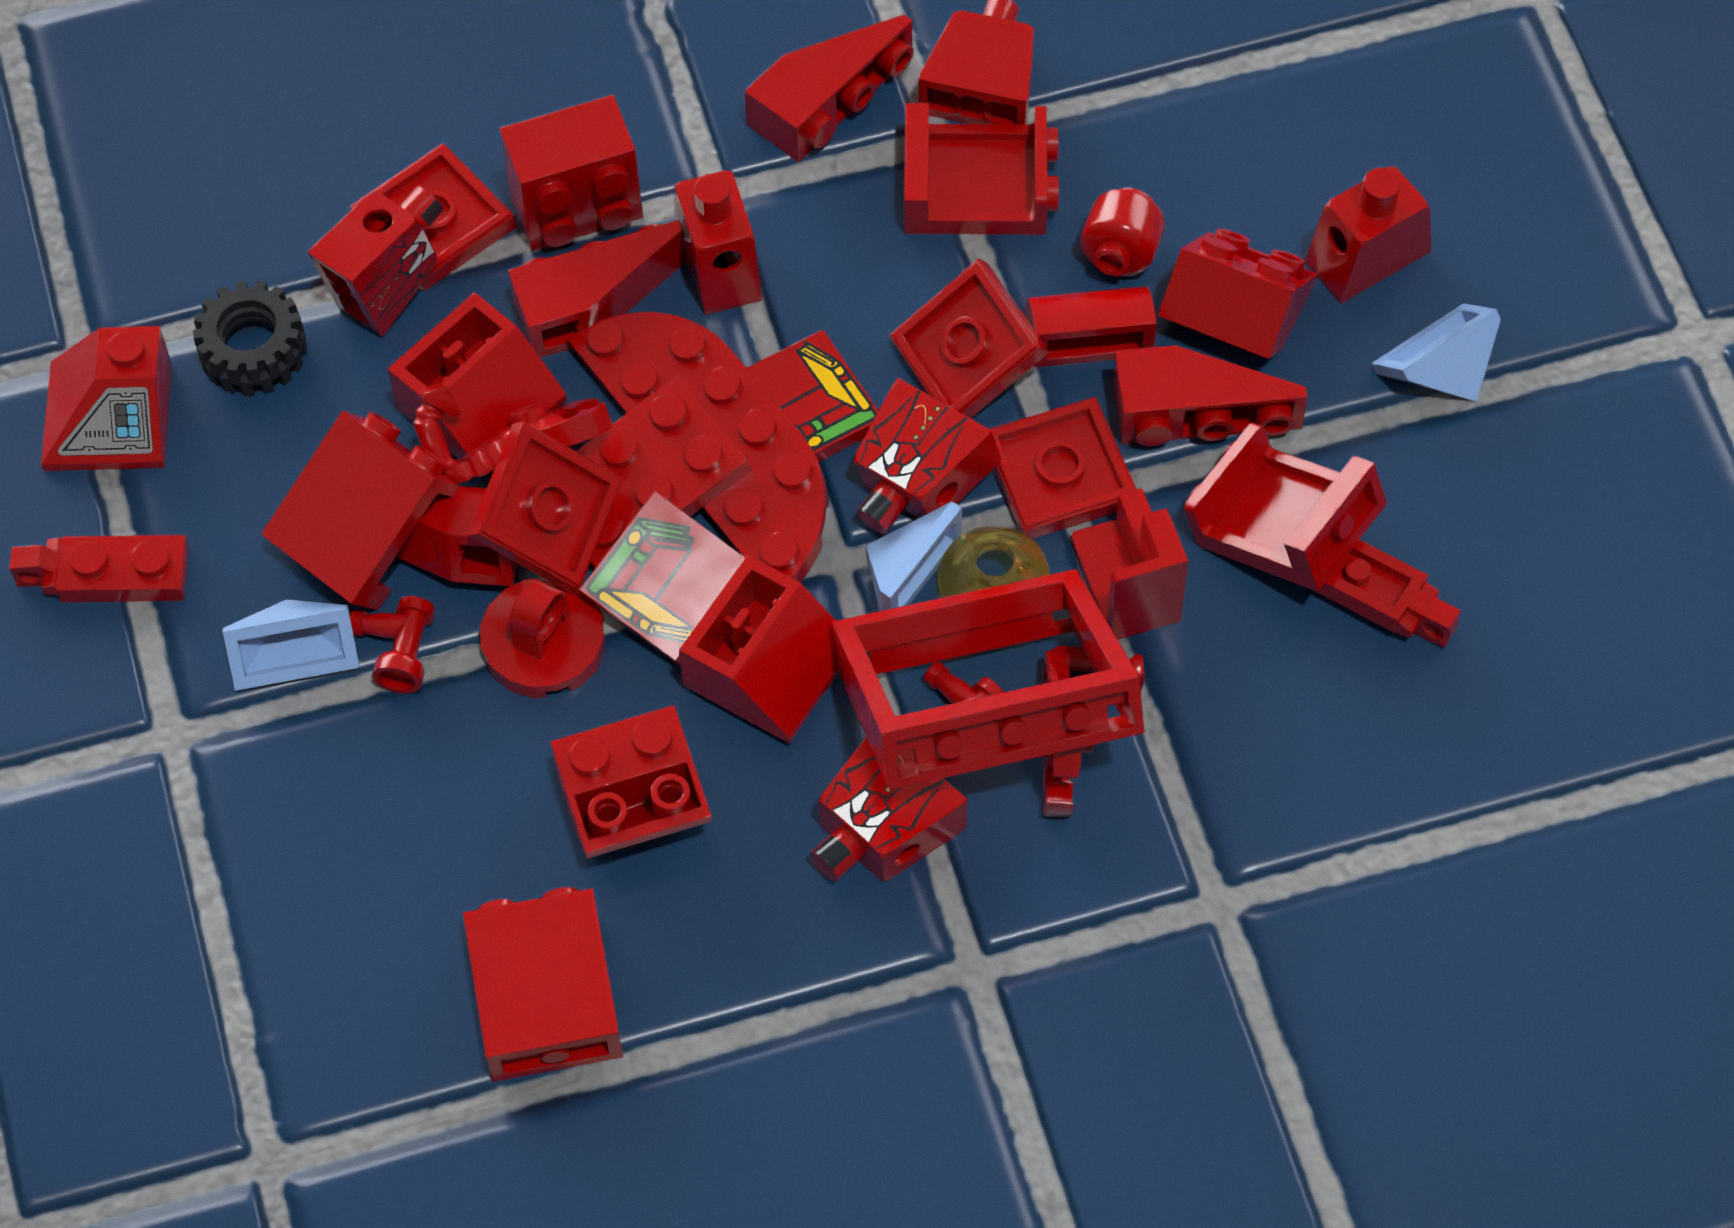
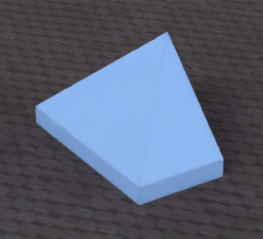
(1446, 354)
(911, 555)
(290, 643)

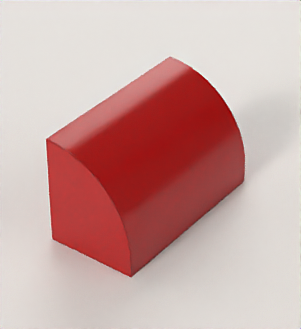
(1092, 324)

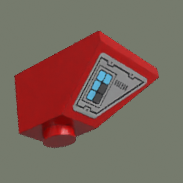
(109, 402)

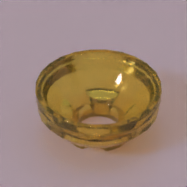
(959, 569)

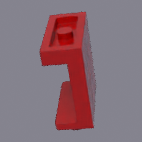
(978, 175)
(357, 506)
(1283, 510)
(542, 983)

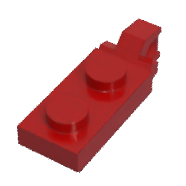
(105, 568)
(1391, 595)

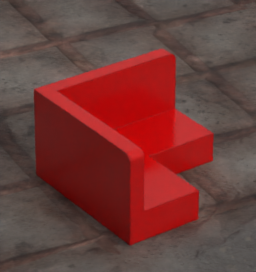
(1134, 566)

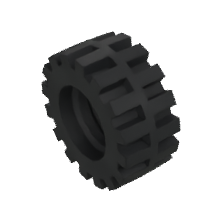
(245, 309)

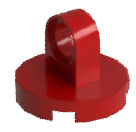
(541, 638)

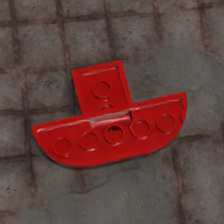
(702, 440)

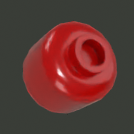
(1124, 230)

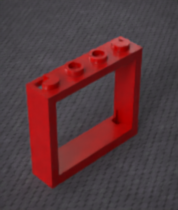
(997, 726)

